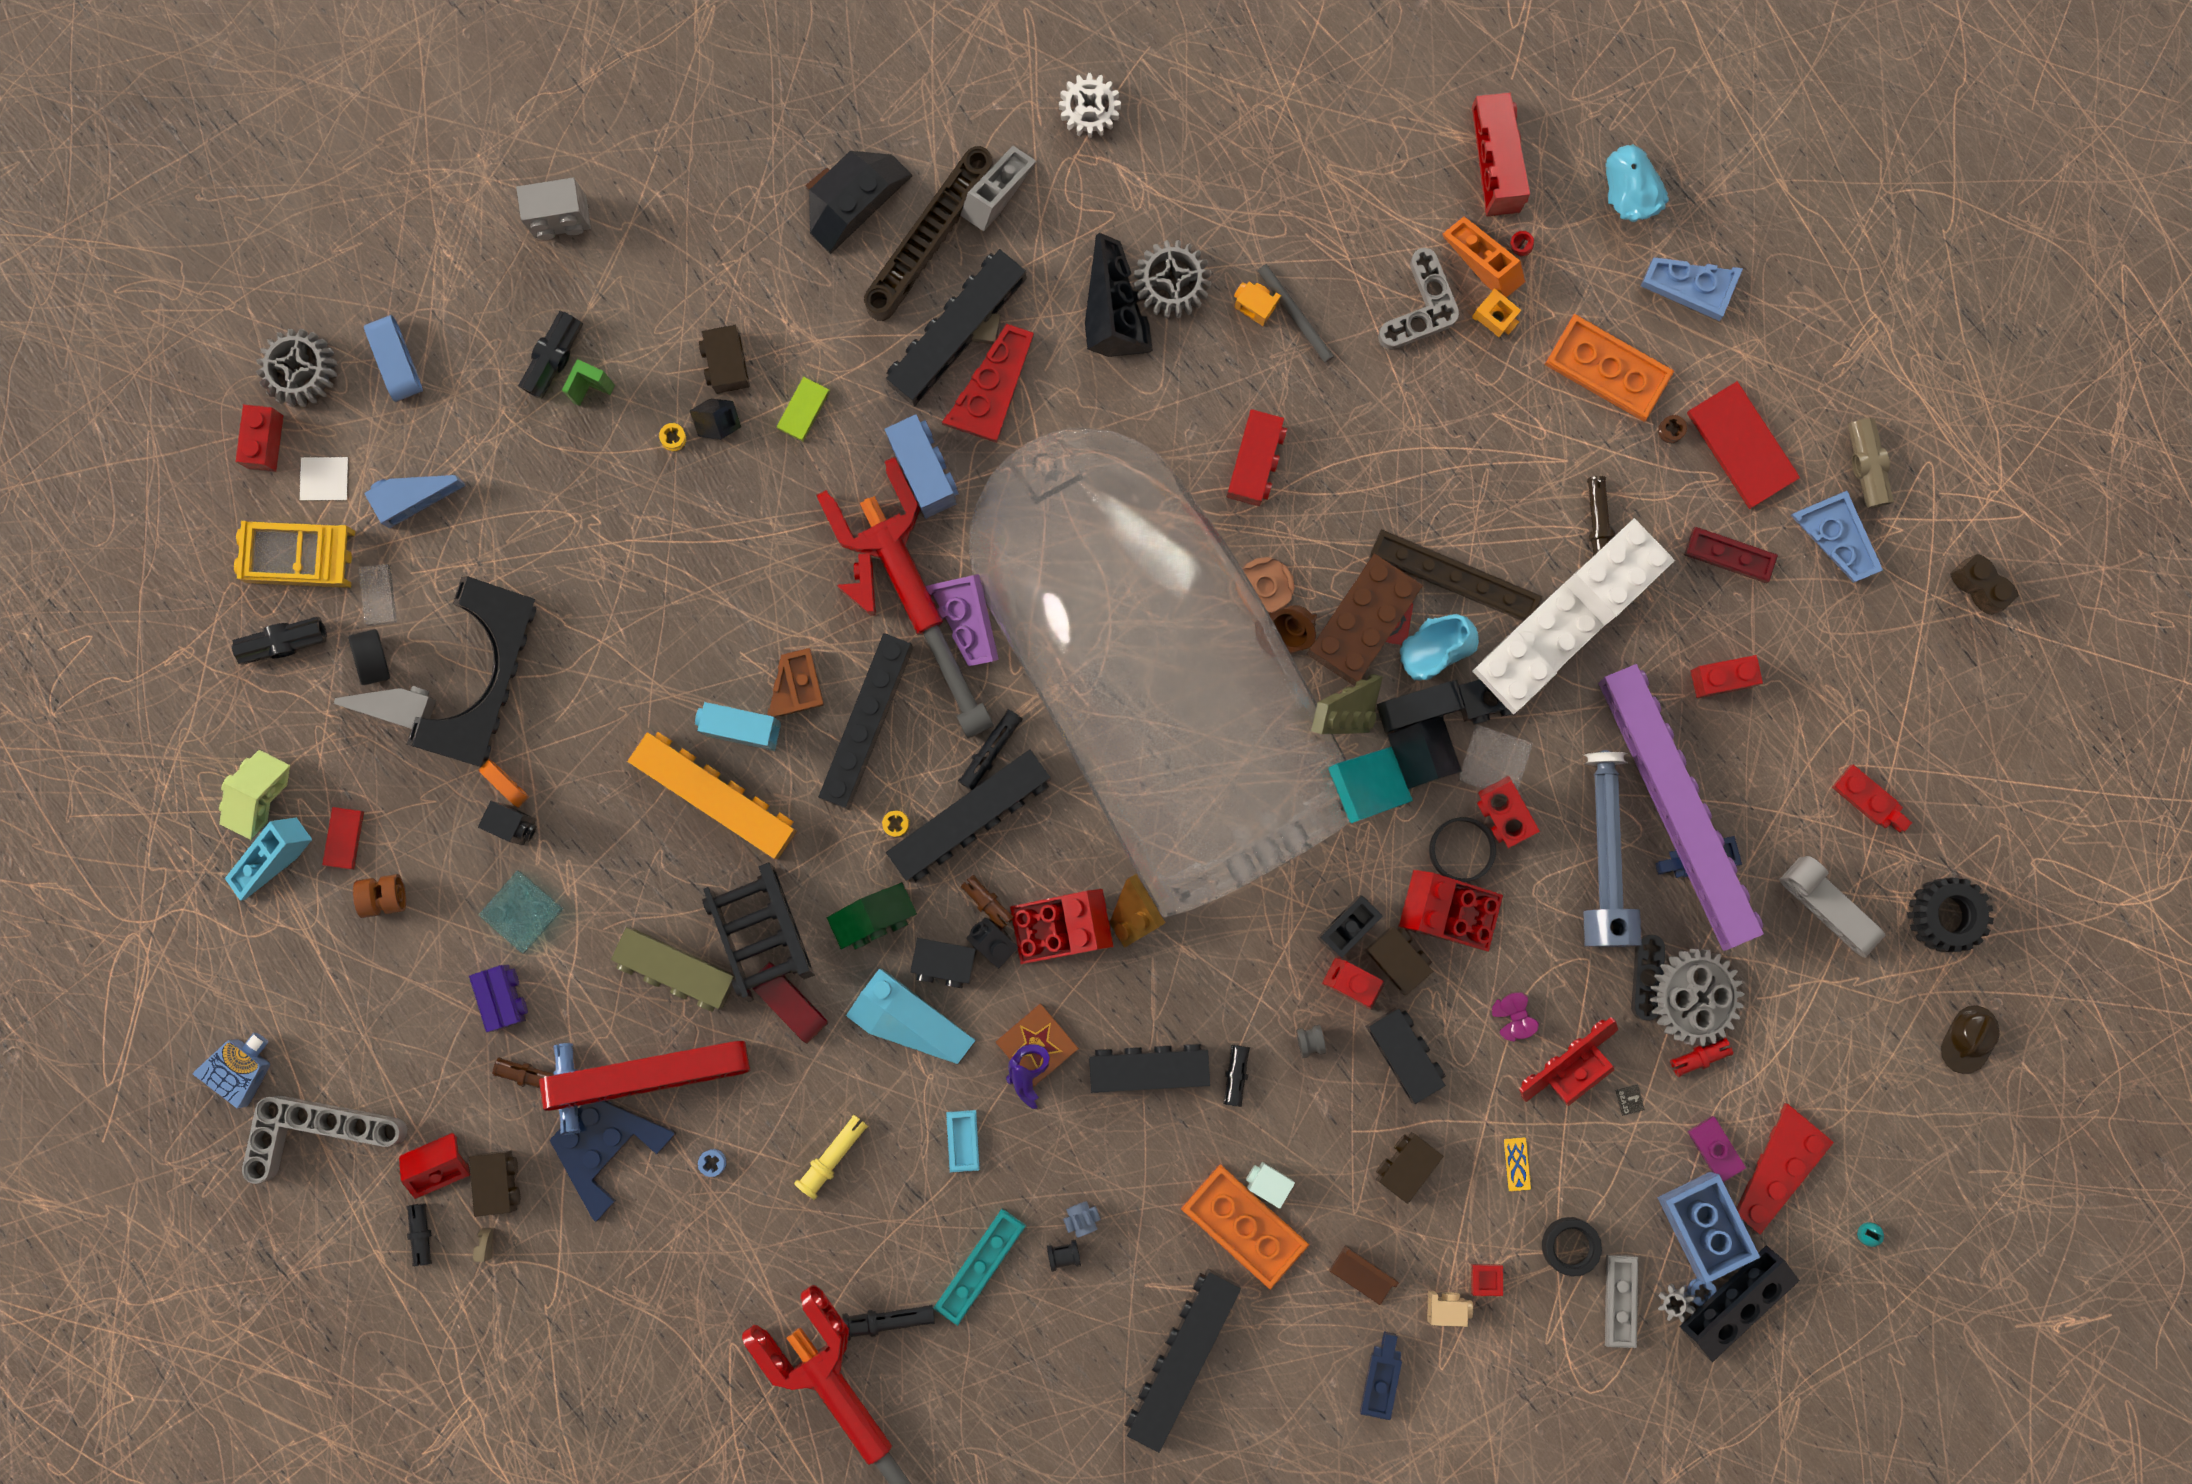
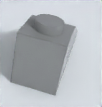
(996, 188)
(392, 705)

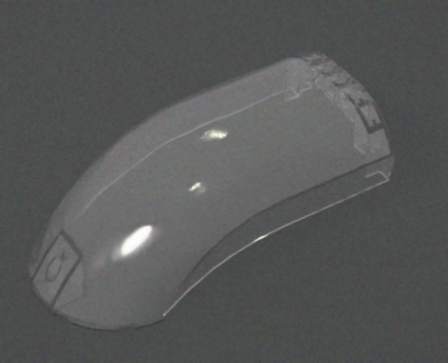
(1154, 664)

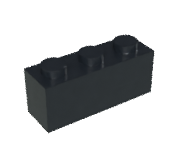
(1406, 1055)

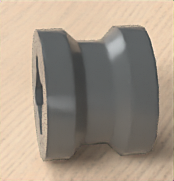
(1311, 1041)

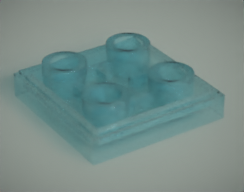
(520, 911)

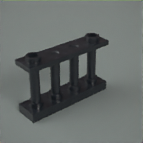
(786, 936)

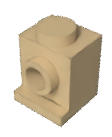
(1448, 1309)

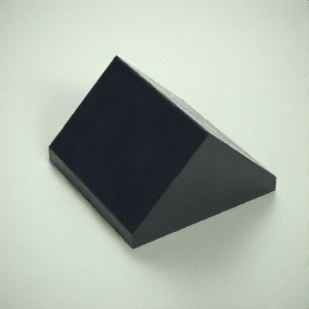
(1424, 752)

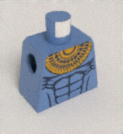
(236, 1070)

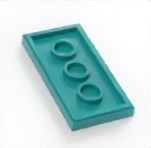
(1370, 784)

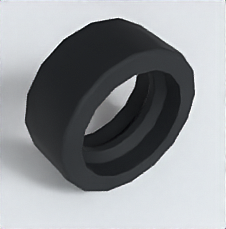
(1590, 1260)

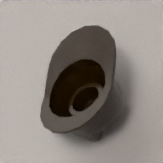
(1970, 1039)

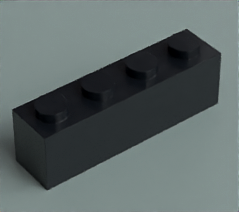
(1149, 1069)

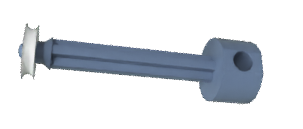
(1625, 921)

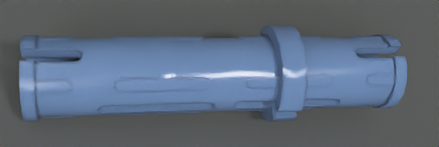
(564, 1063)

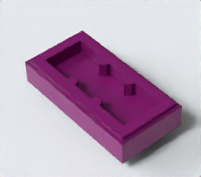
(1716, 1148)

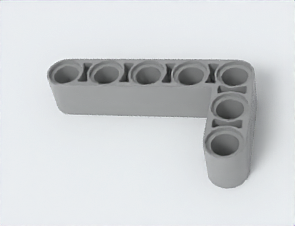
(315, 1123)

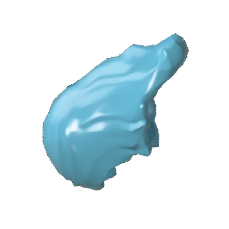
(1636, 191)
(1438, 645)

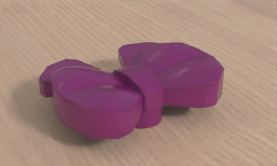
(1522, 1024)

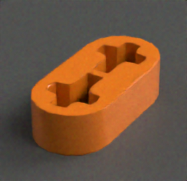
(503, 783)

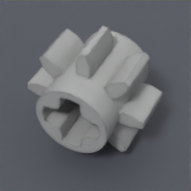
(1673, 1310)

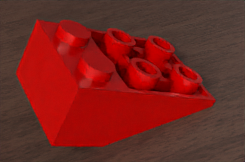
(1450, 910)
(1061, 926)

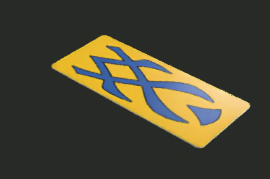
(1517, 1164)

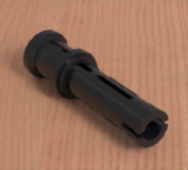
(873, 1322)

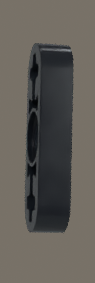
(1641, 954)

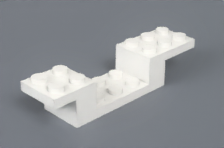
(1573, 616)

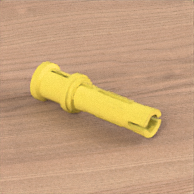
(822, 1168)

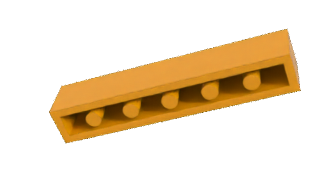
(712, 795)

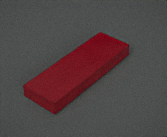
(1731, 555)

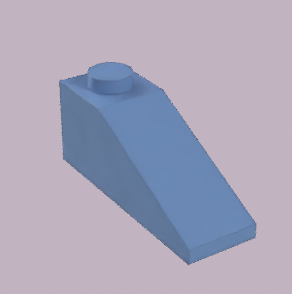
(403, 497)

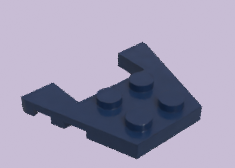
(601, 1136)

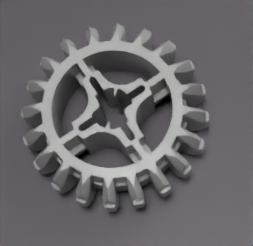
(1183, 278)
(297, 345)

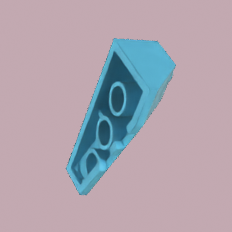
(901, 1016)

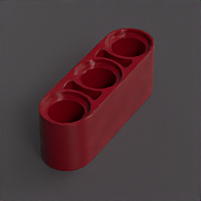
(791, 1006)

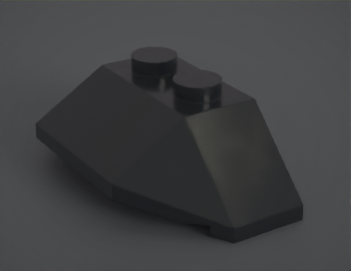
(852, 194)

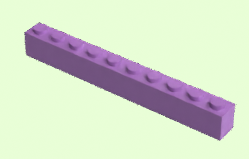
(1681, 807)

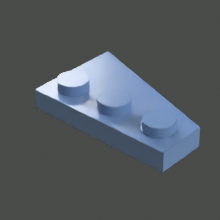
(1694, 286)
(1840, 535)

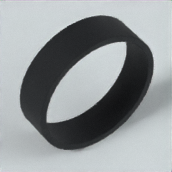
(1484, 828)

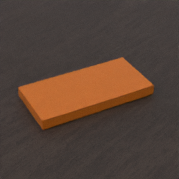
(1609, 367)
(1245, 1226)

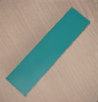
(979, 1266)

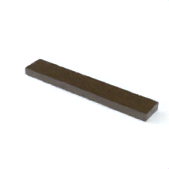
(1456, 576)

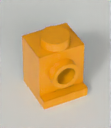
(1256, 302)
(1497, 304)

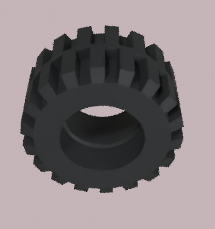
(1973, 908)

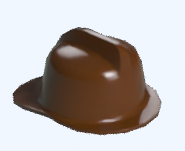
(1295, 627)

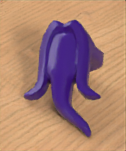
(1023, 1077)

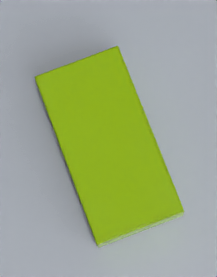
(803, 409)

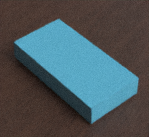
(963, 1141)

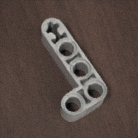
(1809, 884)

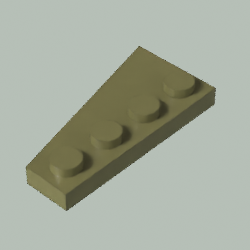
(1350, 711)

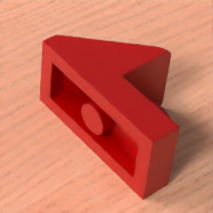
(863, 592)

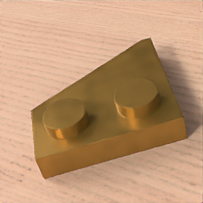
(1134, 913)

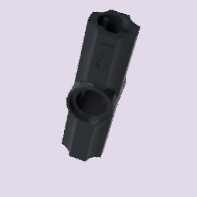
(550, 354)
(279, 640)

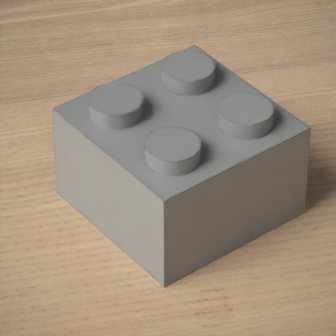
(553, 208)

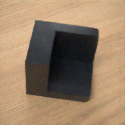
(715, 418)

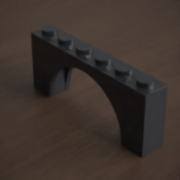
(504, 619)

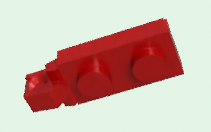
(1871, 799)

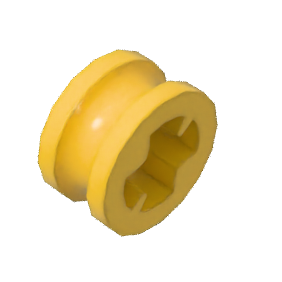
(664, 440)
(886, 823)

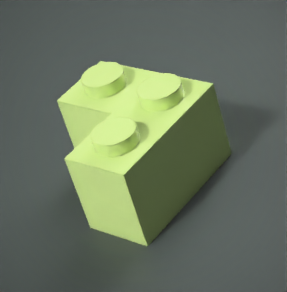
(250, 791)

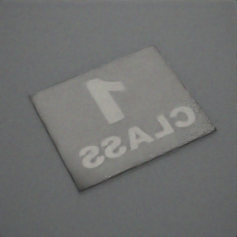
(1629, 1100)

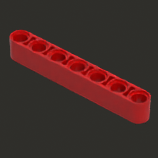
(644, 1075)

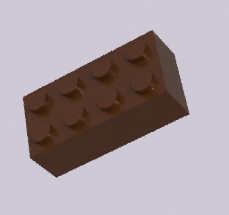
(1364, 619)

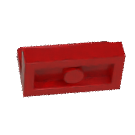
(432, 1166)

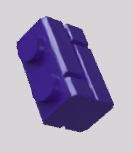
(498, 997)

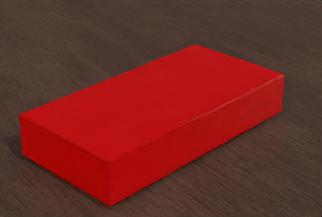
(343, 838)

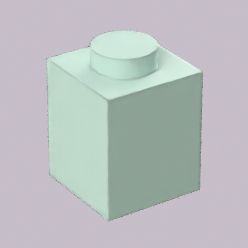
(1269, 1184)

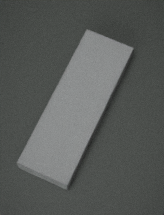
(1621, 1301)

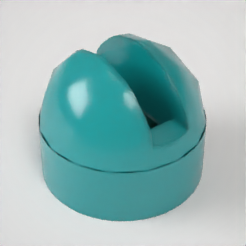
(1867, 1240)

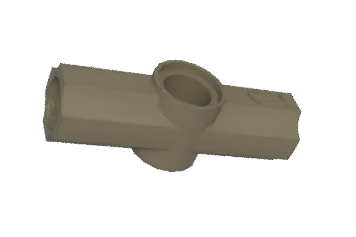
(1870, 463)

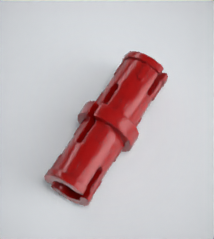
(1701, 1057)

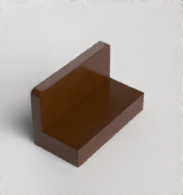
(1363, 1275)

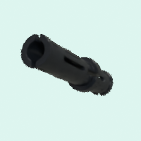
(969, 778)

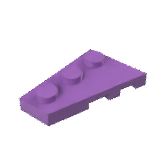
(966, 612)

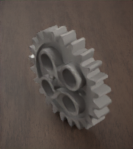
(1697, 997)

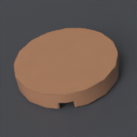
(1271, 582)

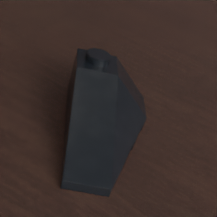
(1112, 310)

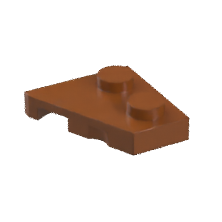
(795, 684)

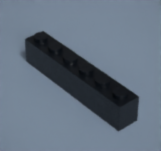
(954, 329)
(866, 721)
(968, 816)
(1183, 1359)

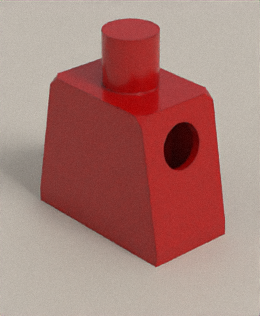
(1353, 983)

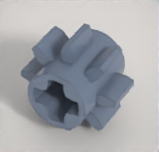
(1081, 1219)

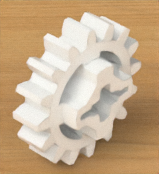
(1089, 118)

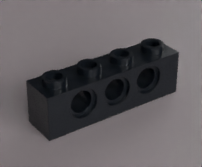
(1739, 1303)

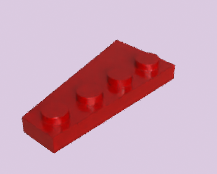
(987, 397)
(1787, 1160)

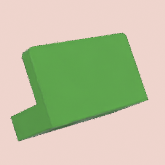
(582, 377)

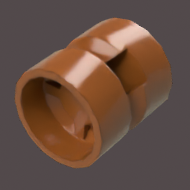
(373, 896)

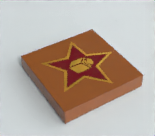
(1042, 1030)

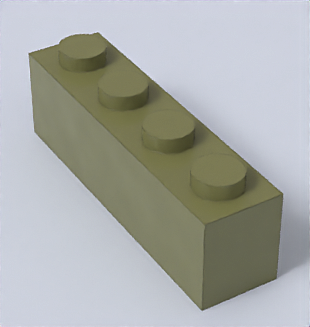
(673, 968)

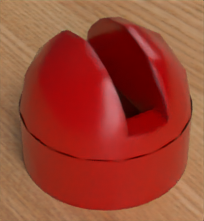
(1517, 241)

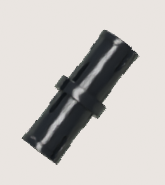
(1236, 1075)
(419, 1234)

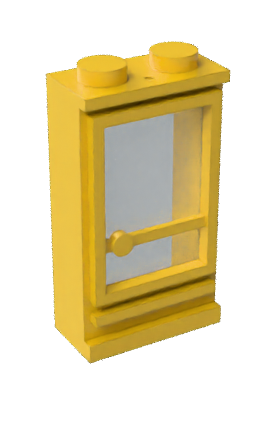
(293, 554)

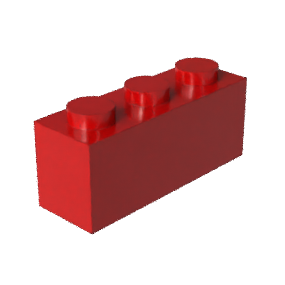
(1256, 458)

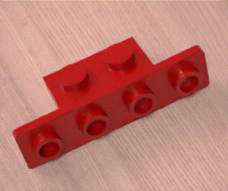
(1576, 1069)

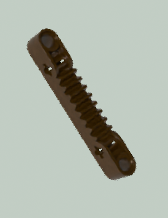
(926, 235)

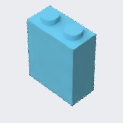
(738, 726)

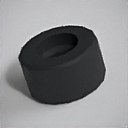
(369, 657)

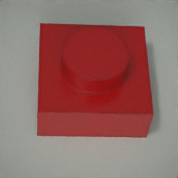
(1487, 1279)

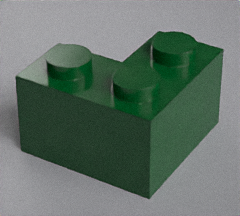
(872, 917)

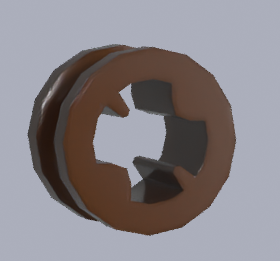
(1678, 422)

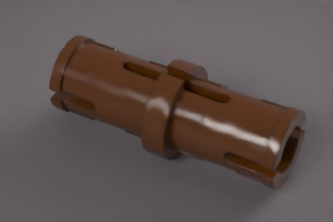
(987, 902)
(522, 1074)

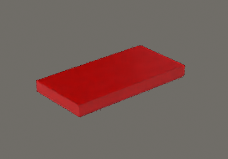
(1743, 445)

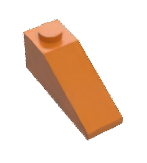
(1486, 257)

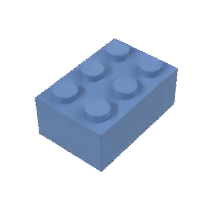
(922, 465)
(1708, 1227)

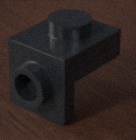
(991, 942)

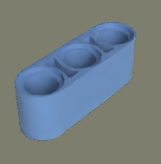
(393, 358)

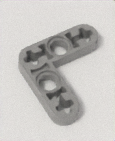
(1433, 304)

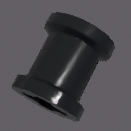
(1063, 1255)

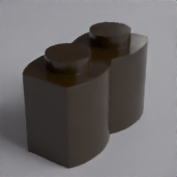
(1987, 588)

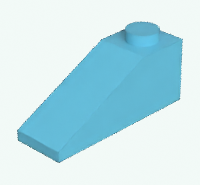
(268, 855)

